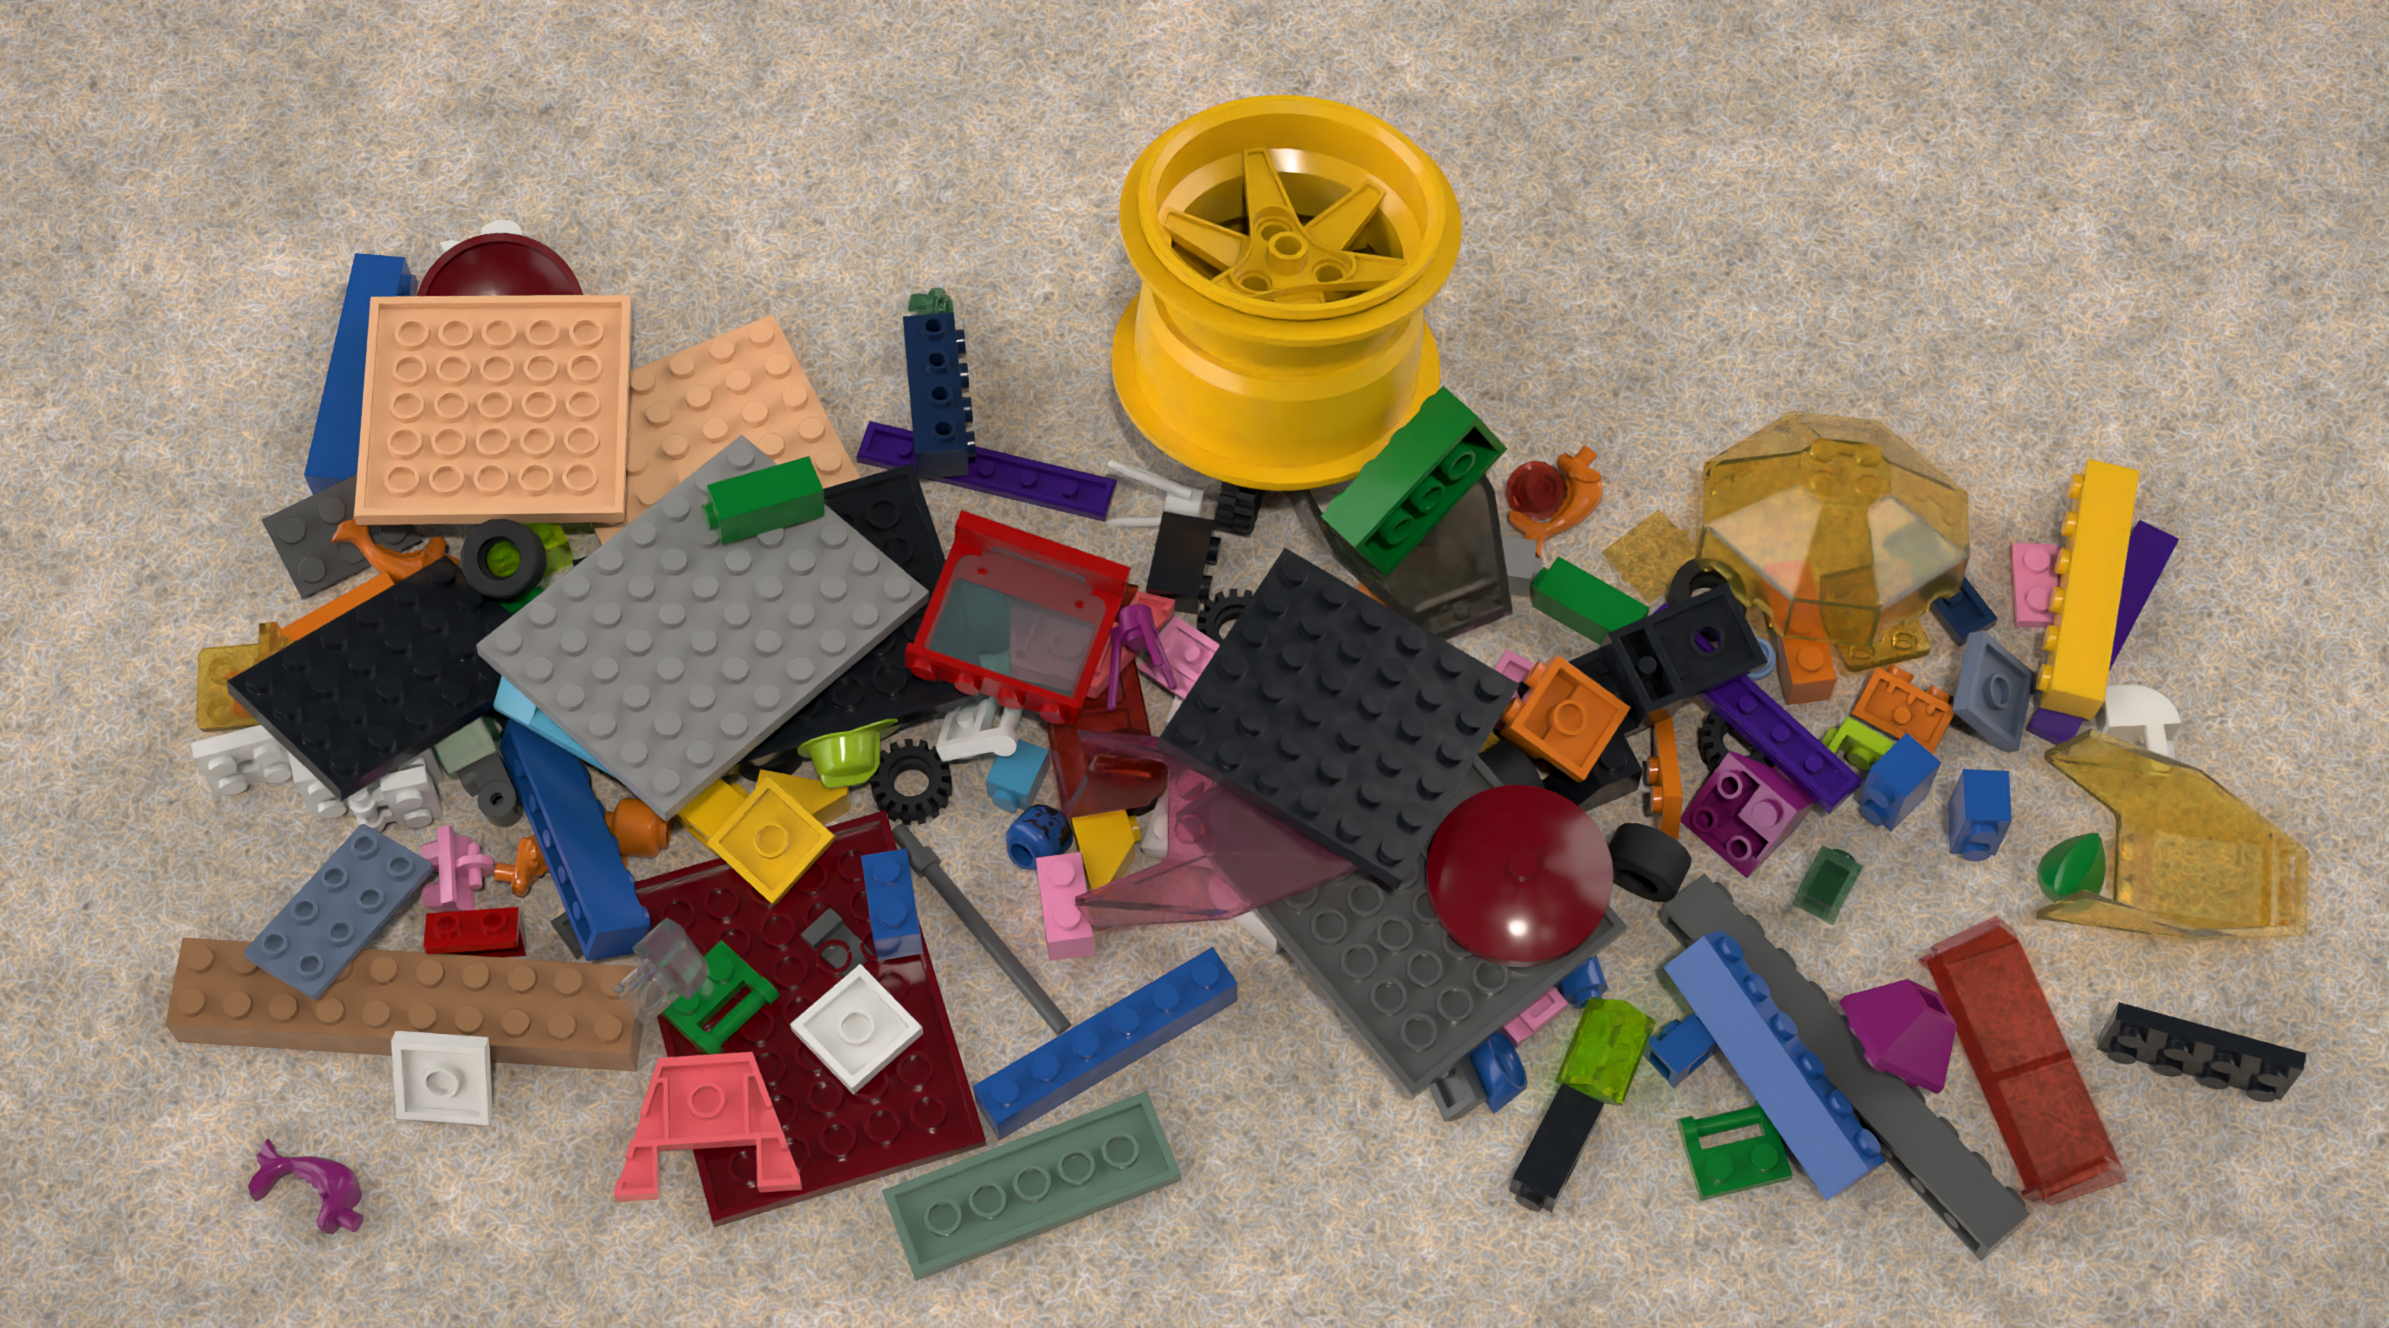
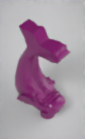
(334, 1182)

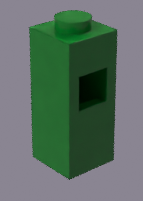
(764, 500)
(1583, 601)

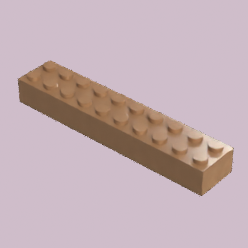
(525, 1006)

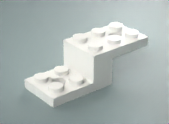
(255, 756)

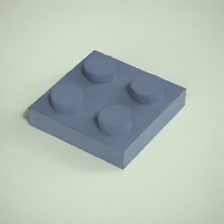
(1993, 691)

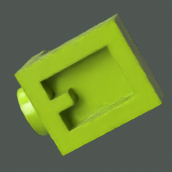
(1860, 743)

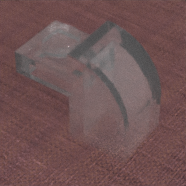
(668, 969)

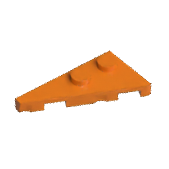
(1664, 773)

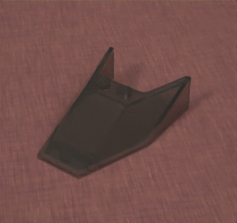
(1449, 579)

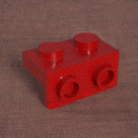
(476, 933)

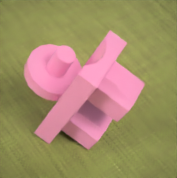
(459, 871)

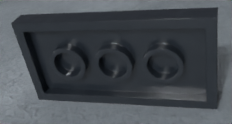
(2201, 1052)

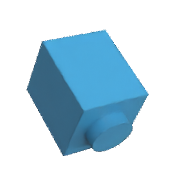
(1018, 777)

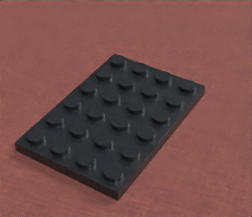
(379, 679)

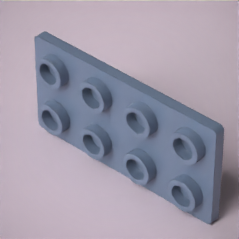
(338, 911)

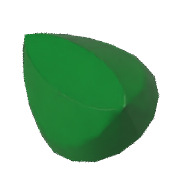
(2073, 867)

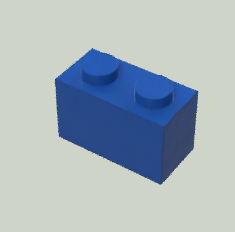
(1898, 783)
(1979, 813)
(892, 904)

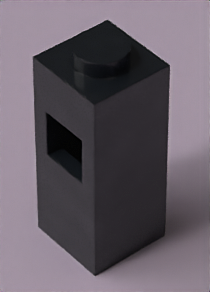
(1555, 1149)

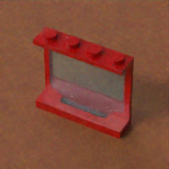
(1018, 619)

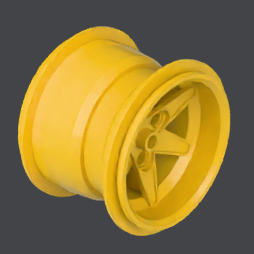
(1281, 289)

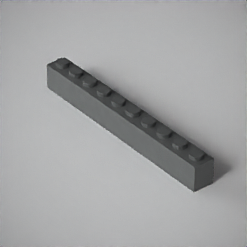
(1910, 1135)

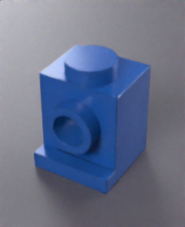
(1680, 1049)

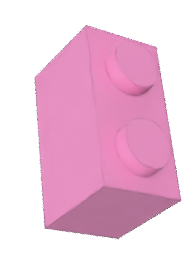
(1066, 929)

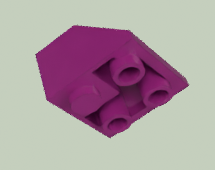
(1746, 811)
(1903, 1031)

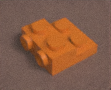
(1563, 717)

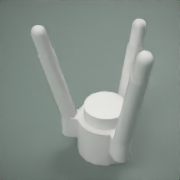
(1179, 500)

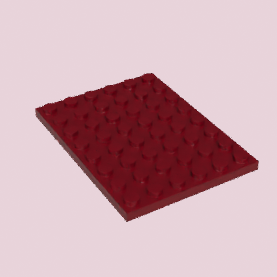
(900, 1118)

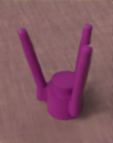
(1138, 633)

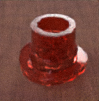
(1535, 490)

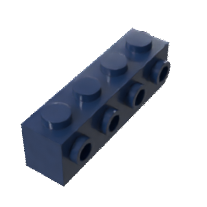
(936, 395)

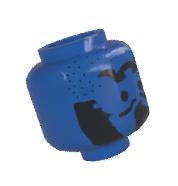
(1036, 834)

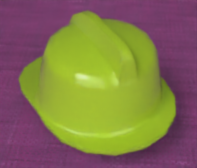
(848, 756)

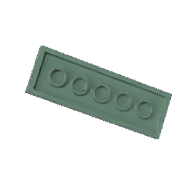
(1031, 1185)

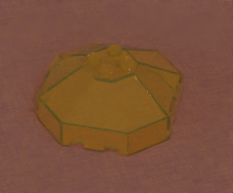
(1832, 527)

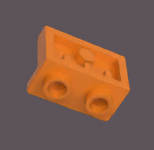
(1902, 708)

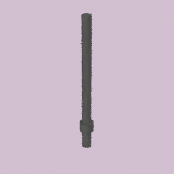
(926, 863)

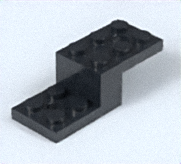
(1658, 665)

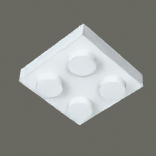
(856, 1029)
(442, 1077)

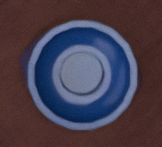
(1497, 1072)

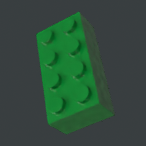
(1414, 481)

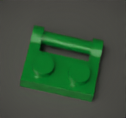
(724, 979)
(1736, 1164)

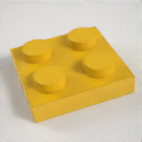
(771, 840)

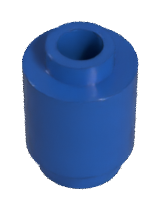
(1584, 984)

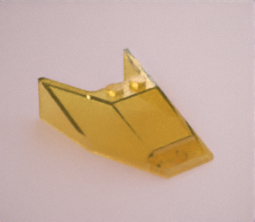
(2185, 851)

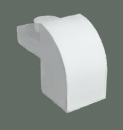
(2139, 716)

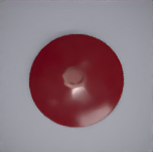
(499, 267)
(1519, 875)

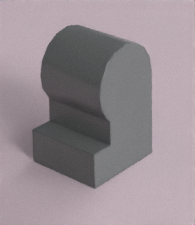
(495, 790)
(830, 927)

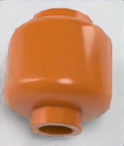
(638, 829)

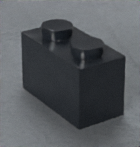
(1182, 561)

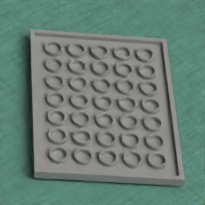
(695, 650)

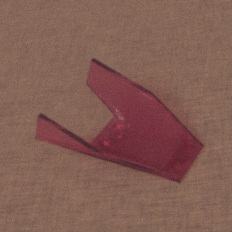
(1219, 856)

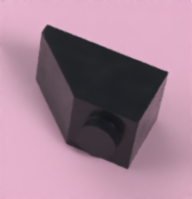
(1610, 778)

